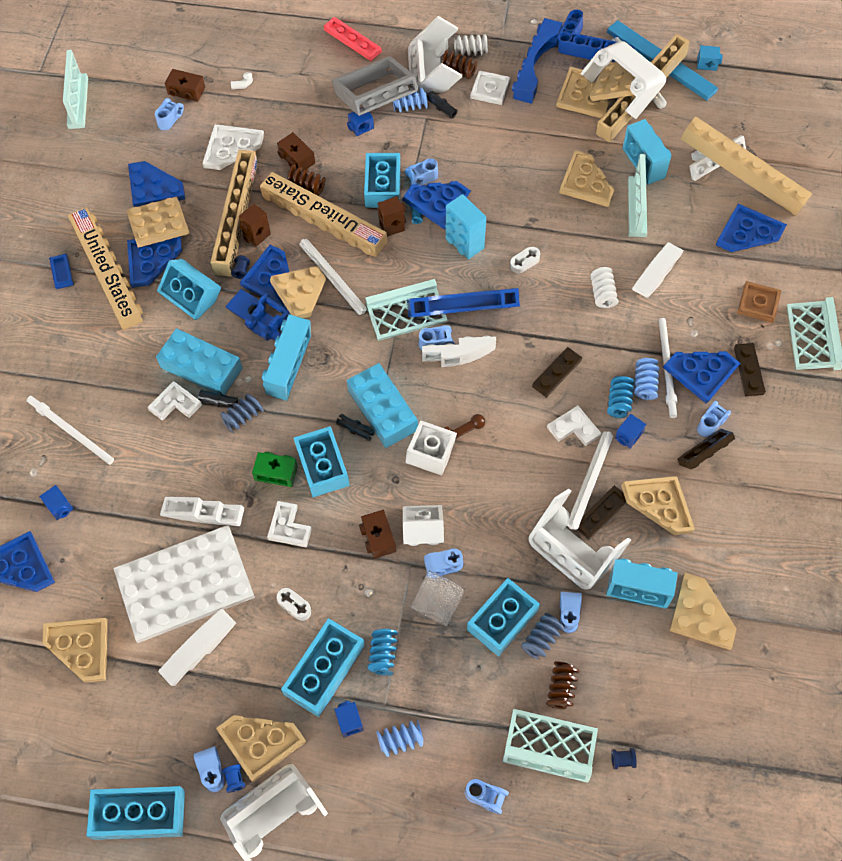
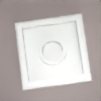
(490, 87)

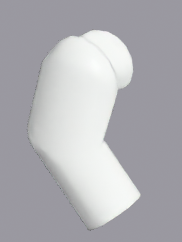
(244, 83)

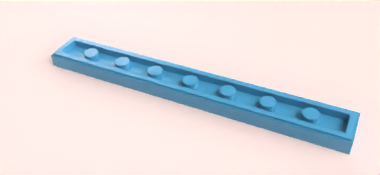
(649, 51)

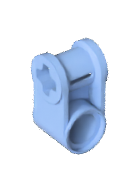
(168, 114)
(423, 172)
(436, 336)
(714, 418)
(442, 563)
(570, 609)
(209, 765)
(487, 796)

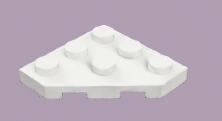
(226, 142)

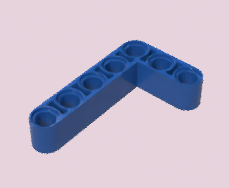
(578, 45)

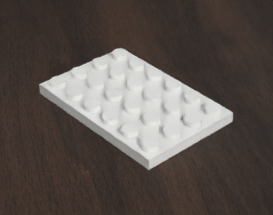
(183, 583)

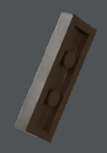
(749, 369)
(557, 372)
(706, 449)
(601, 512)

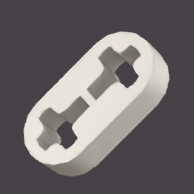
(524, 259)
(296, 600)

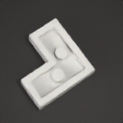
(174, 397)
(576, 422)
(283, 528)

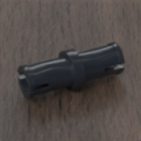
(441, 104)
(217, 398)
(355, 427)

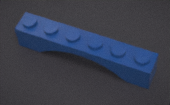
(527, 82)
(463, 302)

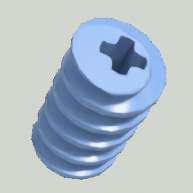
(412, 100)
(646, 379)
(400, 738)

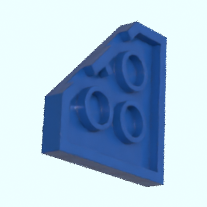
(152, 184)
(433, 198)
(749, 229)
(150, 260)
(270, 263)
(702, 371)
(24, 564)

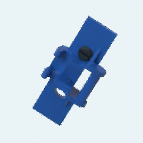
(254, 314)

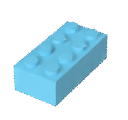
(287, 357)
(199, 362)
(382, 405)
(323, 667)
(136, 813)

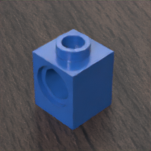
(360, 124)
(630, 431)
(56, 502)
(348, 719)

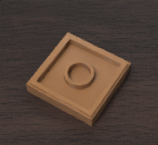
(759, 301)

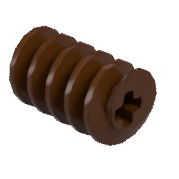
(462, 66)
(306, 181)
(562, 685)

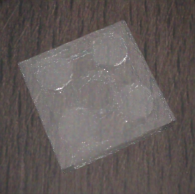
(438, 598)

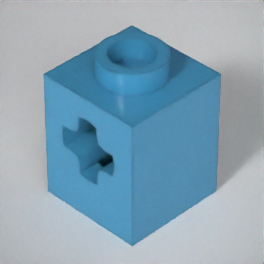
(709, 58)

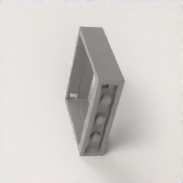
(378, 96)

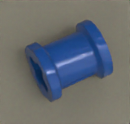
(233, 778)

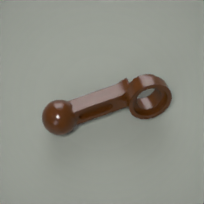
(477, 422)

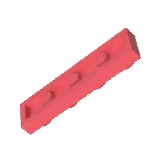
(352, 39)

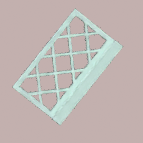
(75, 93)
(637, 201)
(397, 297)
(831, 334)
(550, 763)

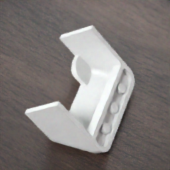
(425, 55)
(648, 77)
(567, 550)
(267, 808)

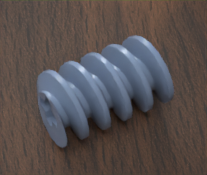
(240, 412)
(542, 635)

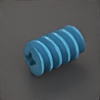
(620, 396)
(381, 651)

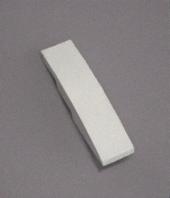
(657, 270)
(201, 511)
(196, 647)

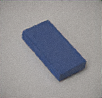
(61, 271)

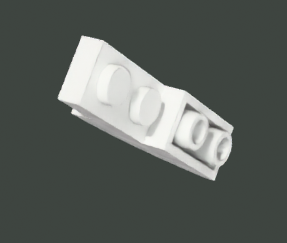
(466, 351)

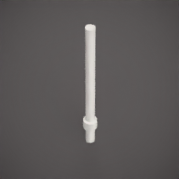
(671, 397)
(45, 410)

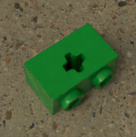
(275, 469)

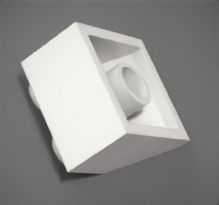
(430, 447)
(423, 525)

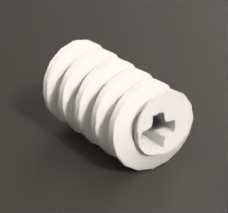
(470, 45)
(604, 288)

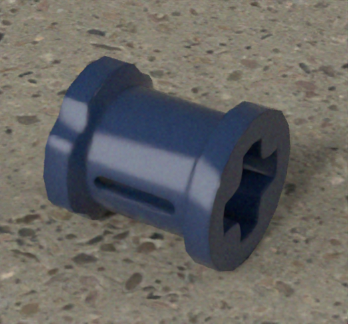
(240, 267)
(623, 758)

